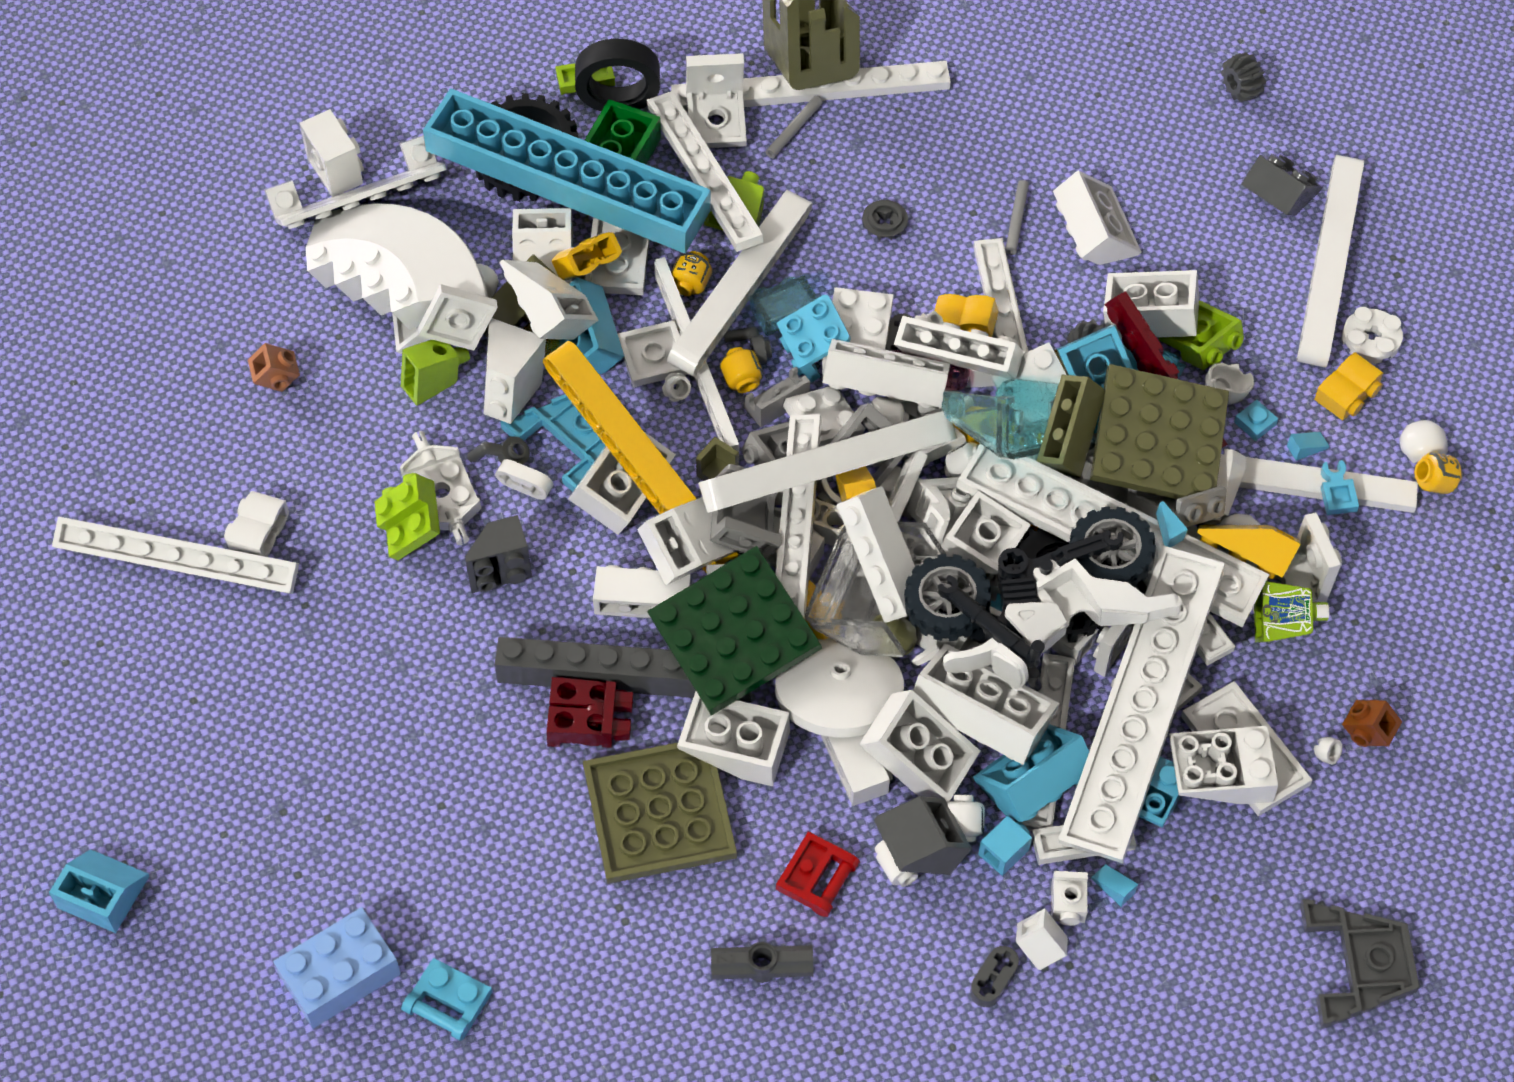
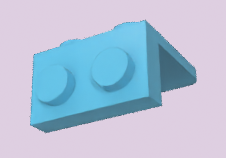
(809, 334)

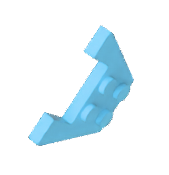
(566, 425)

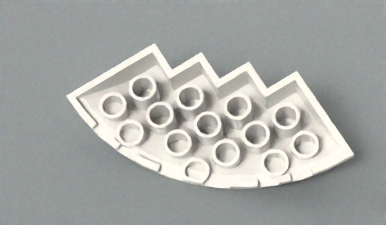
(391, 258)

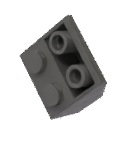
(1281, 184)
(498, 556)
(923, 836)

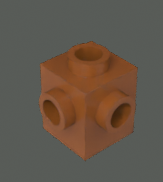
(1372, 723)

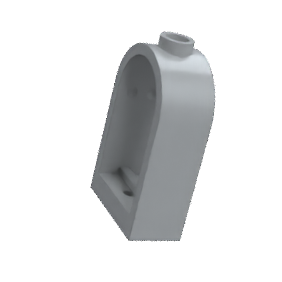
(872, 420)

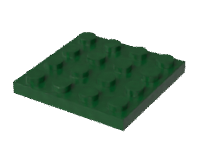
(734, 630)

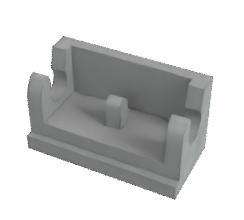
(770, 403)

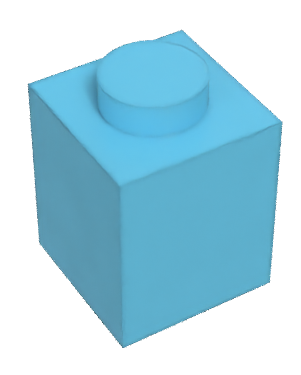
(1005, 845)

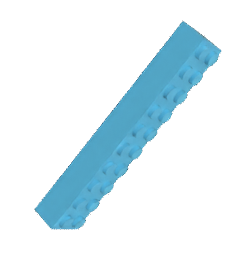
(567, 170)

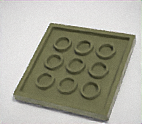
(1159, 433)
(657, 812)

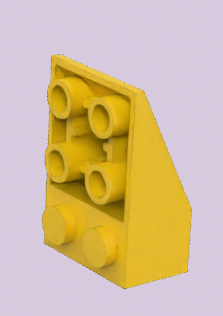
(1260, 544)

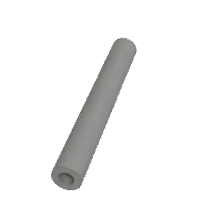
(794, 127)
(1017, 217)

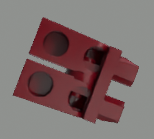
(585, 713)

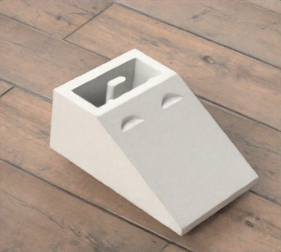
(542, 234)
(549, 302)
(681, 540)
(1225, 765)

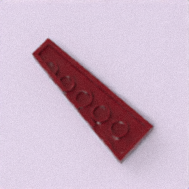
(1139, 338)

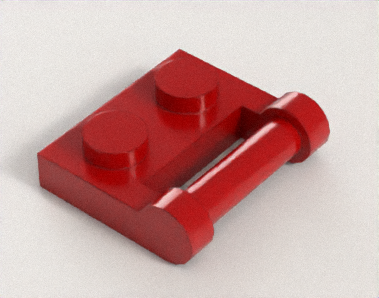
(807, 869)

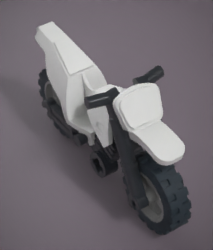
(1038, 595)

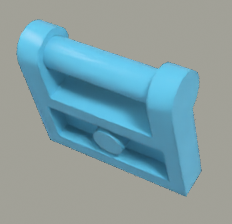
(452, 990)

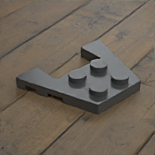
(1375, 956)

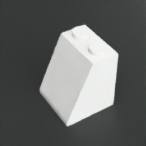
(512, 369)

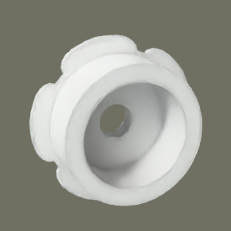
(682, 389)

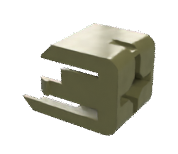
(812, 44)

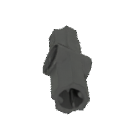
(784, 962)

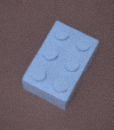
(337, 967)

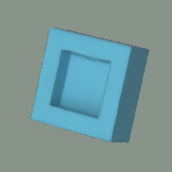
(1256, 420)

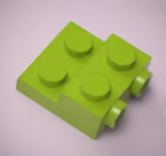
(1215, 336)
(408, 514)

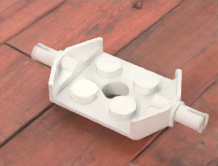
(447, 471)

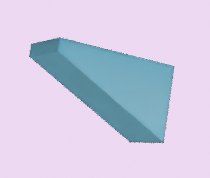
(1306, 444)
(1170, 526)
(1115, 884)

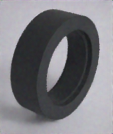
(617, 53)

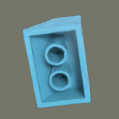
(600, 341)
(1041, 780)

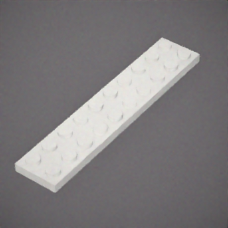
(1058, 502)
(1141, 709)

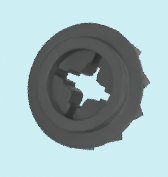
(885, 209)

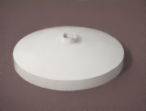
(837, 690)

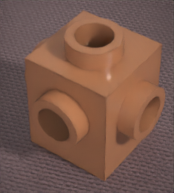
(273, 367)

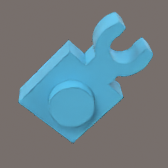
(1337, 493)

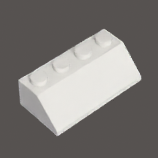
(987, 707)

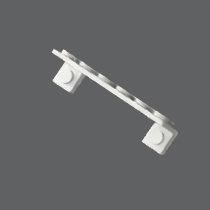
(290, 213)

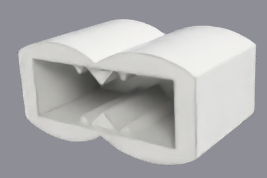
(257, 524)

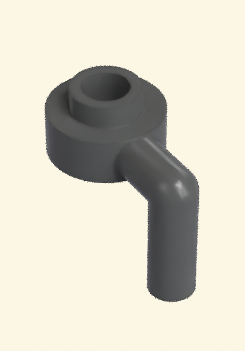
(758, 345)
(503, 450)

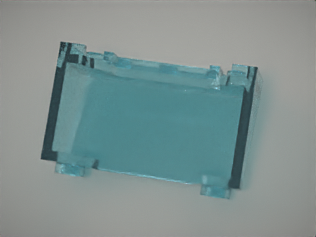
(1006, 423)

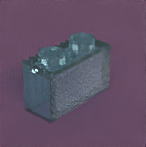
(779, 301)

